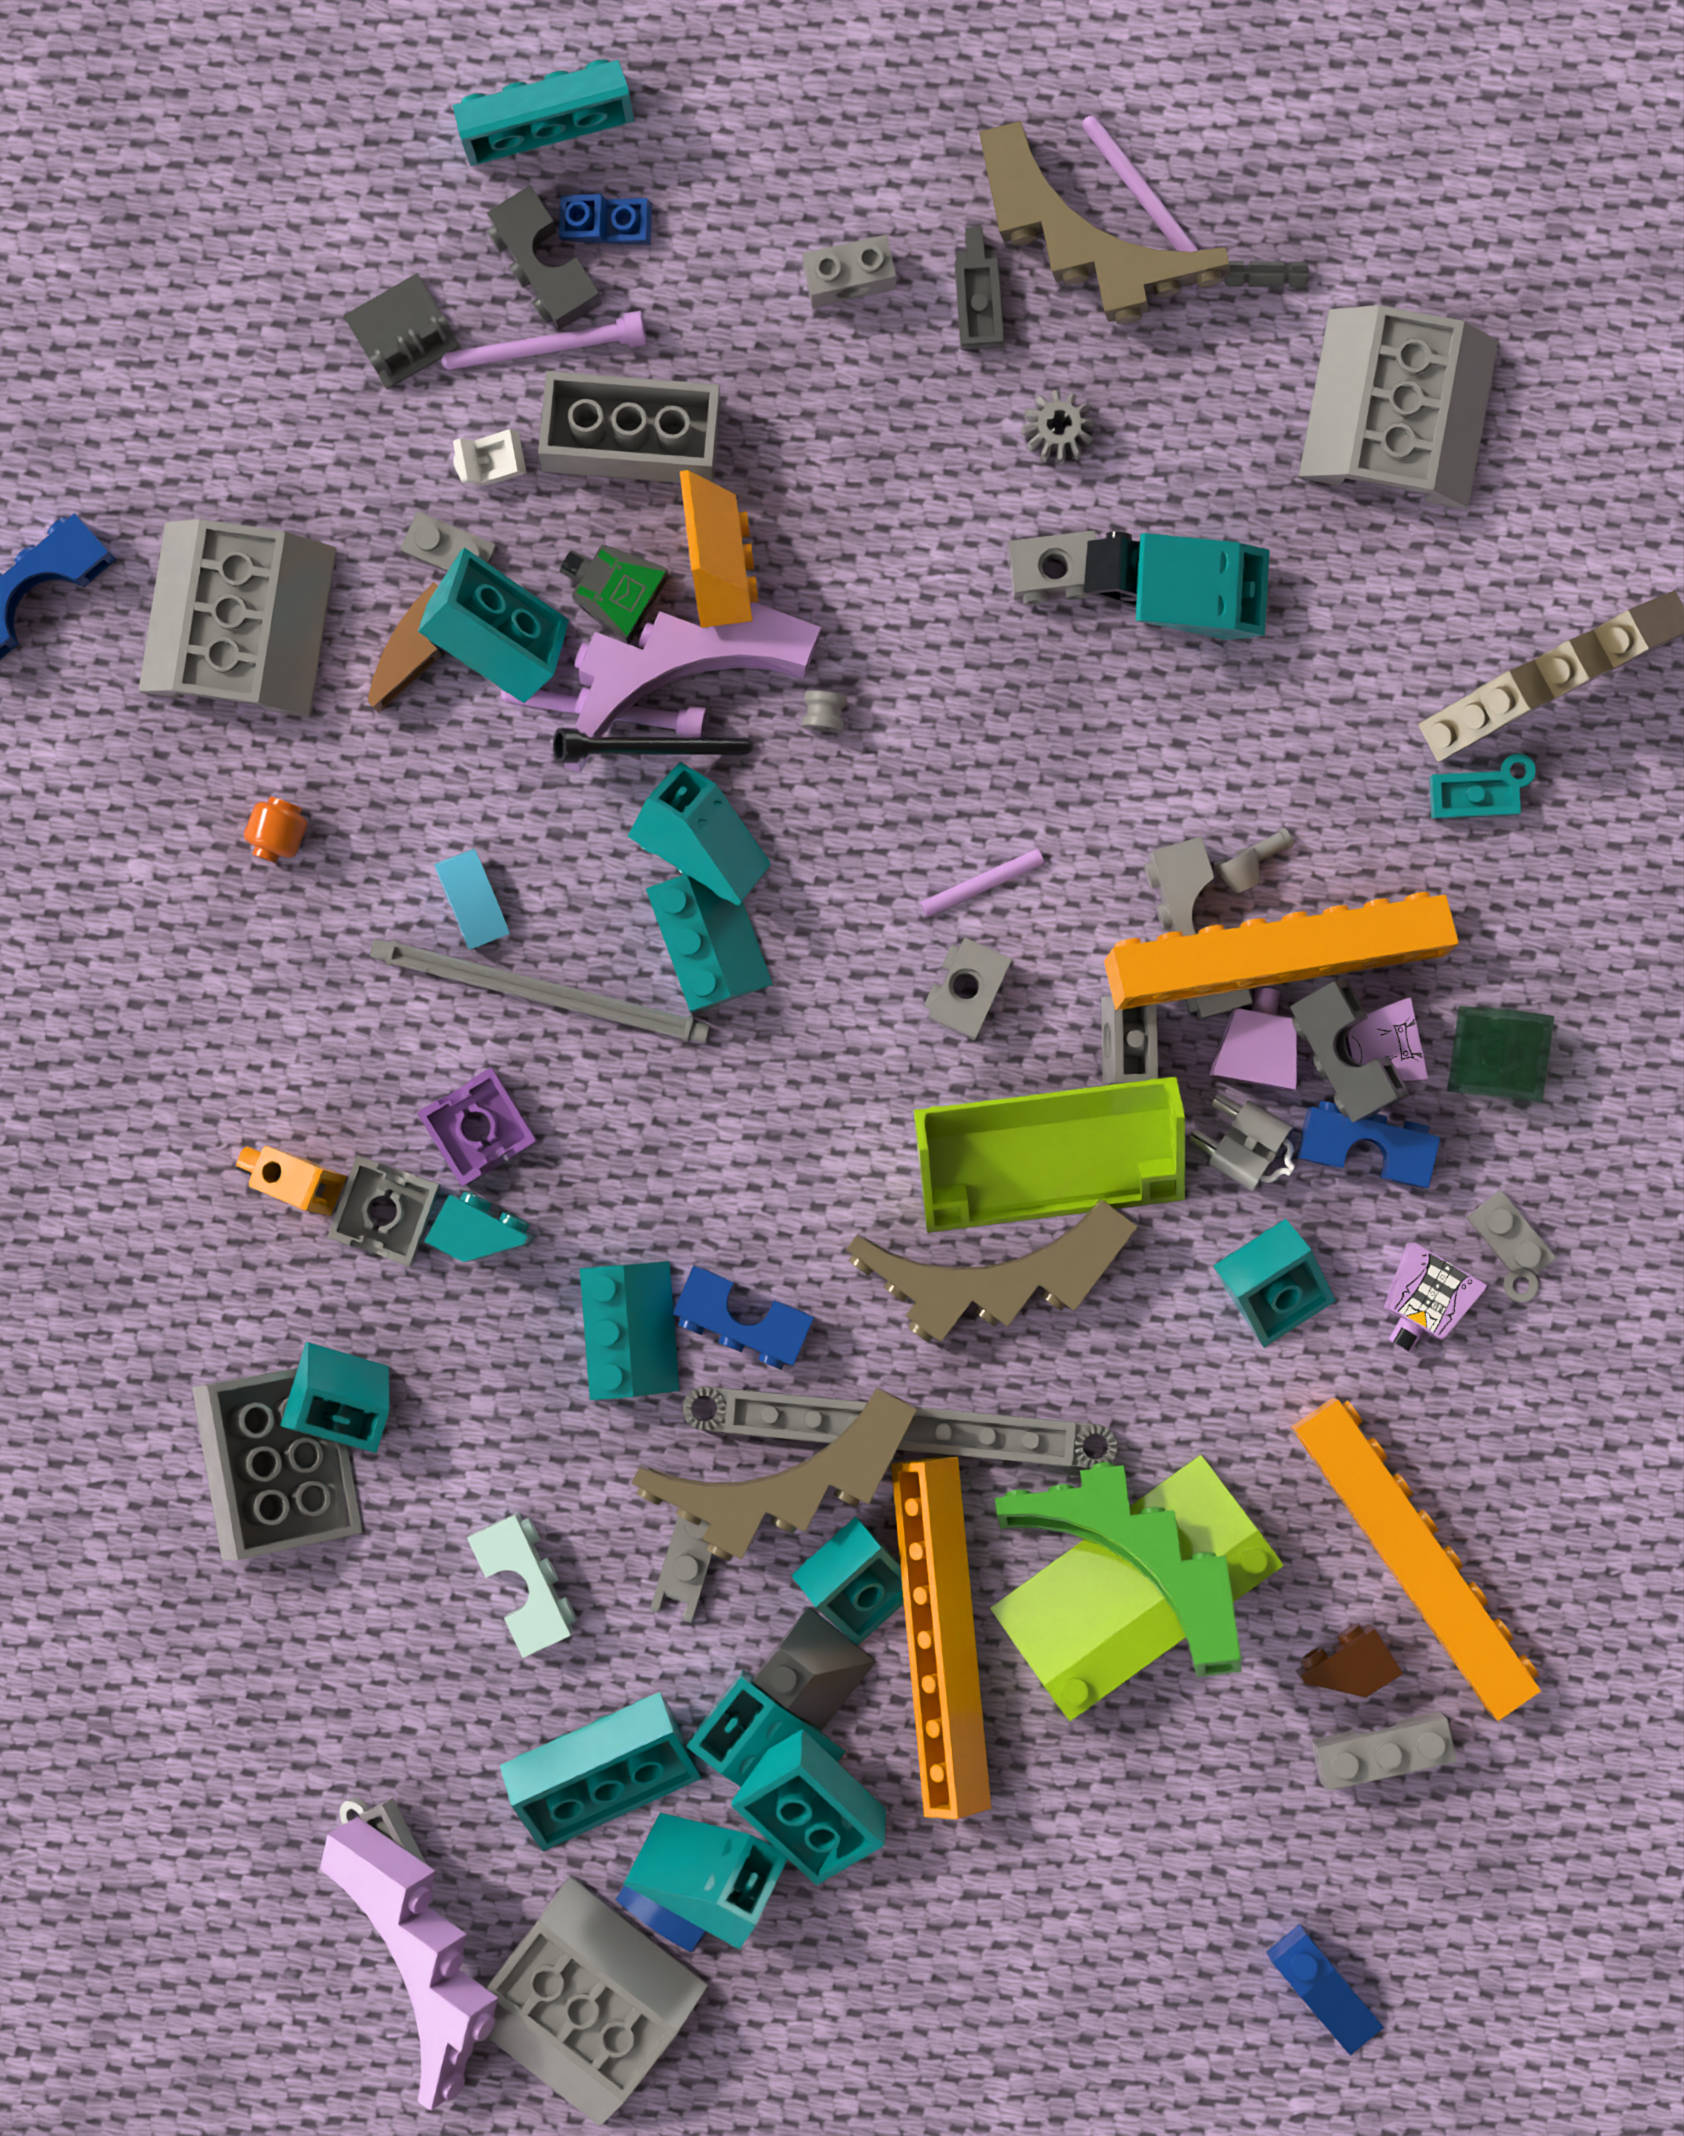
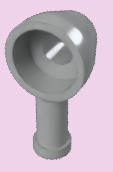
(1243, 870)

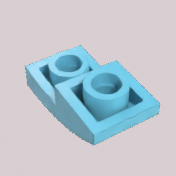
(471, 899)

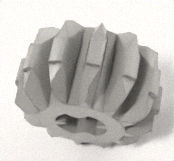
(1074, 434)

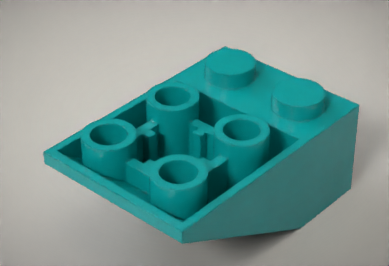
(1202, 586)
(700, 834)
(745, 1727)
(707, 1875)

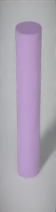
(982, 882)

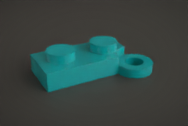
(1480, 792)

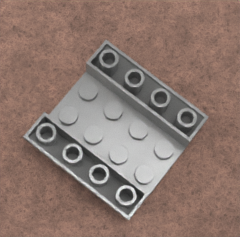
(1399, 402)
(238, 615)
(590, 2001)

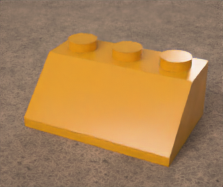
(718, 553)

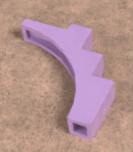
(679, 649)
(427, 1948)

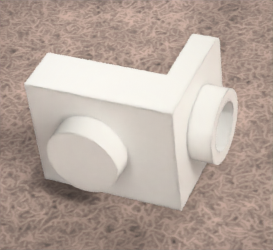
(489, 458)

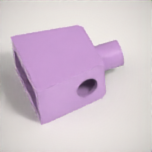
(1258, 1045)

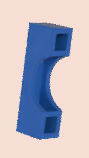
(67, 554)

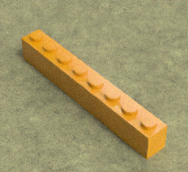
(1280, 950)
(1416, 1559)
(941, 1637)

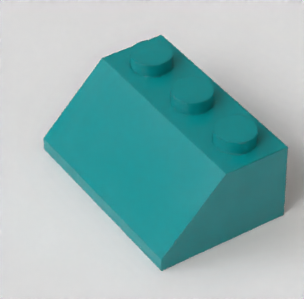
(494, 626)
(708, 943)
(629, 1330)
(811, 1808)

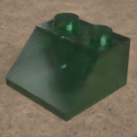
(1500, 1054)

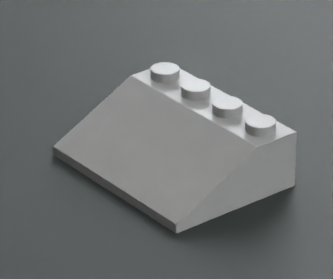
(267, 1481)

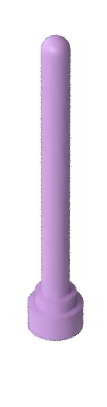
(1138, 186)
(626, 330)
(685, 722)

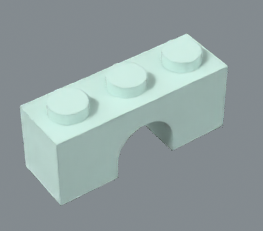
(511, 1547)

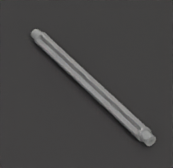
(539, 990)

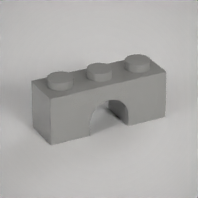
(1375, 1755)

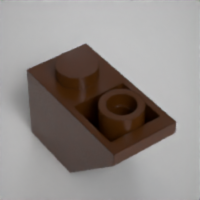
(1357, 1666)

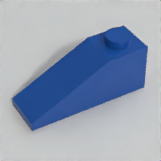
(1324, 1989)

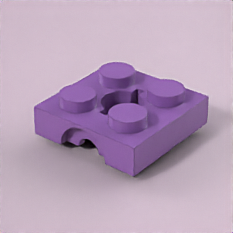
(507, 1135)

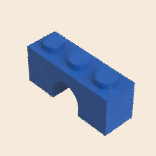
(1406, 1151)
(706, 1306)

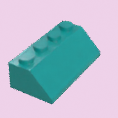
(543, 111)
(599, 1772)

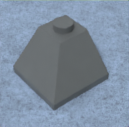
(813, 1670)

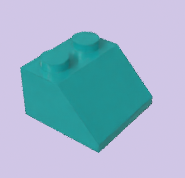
(1275, 1282)
(853, 1581)

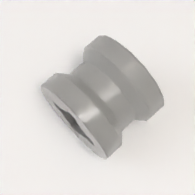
(824, 711)

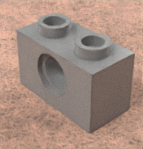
(849, 271)
(1029, 556)
(988, 971)
(1128, 1043)

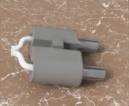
(1250, 1144)

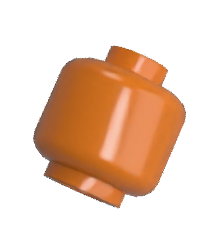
(275, 829)

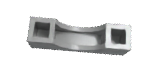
(1180, 875)

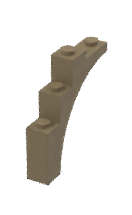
(1075, 248)
(1554, 674)
(942, 1293)
(735, 1509)

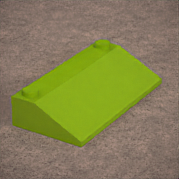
(1051, 1154)
(1100, 1621)

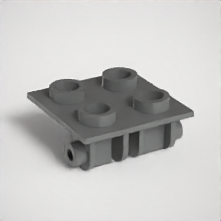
(402, 331)

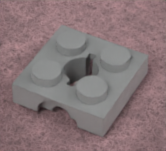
(414, 1204)

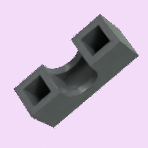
(561, 291)
(1325, 1022)

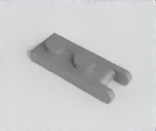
(684, 1567)

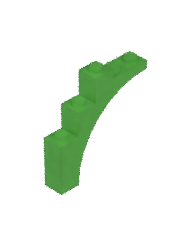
(1149, 1541)

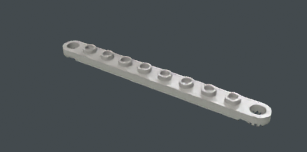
(929, 1431)

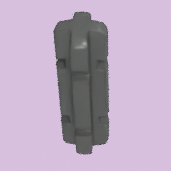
(1267, 274)

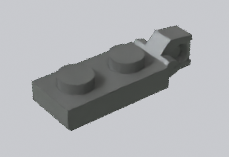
(978, 294)

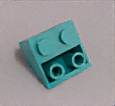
(472, 1232)
(339, 1398)

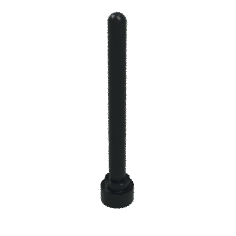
(572, 745)

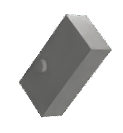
(628, 427)

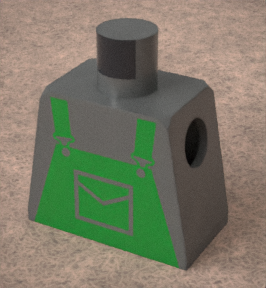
(615, 588)

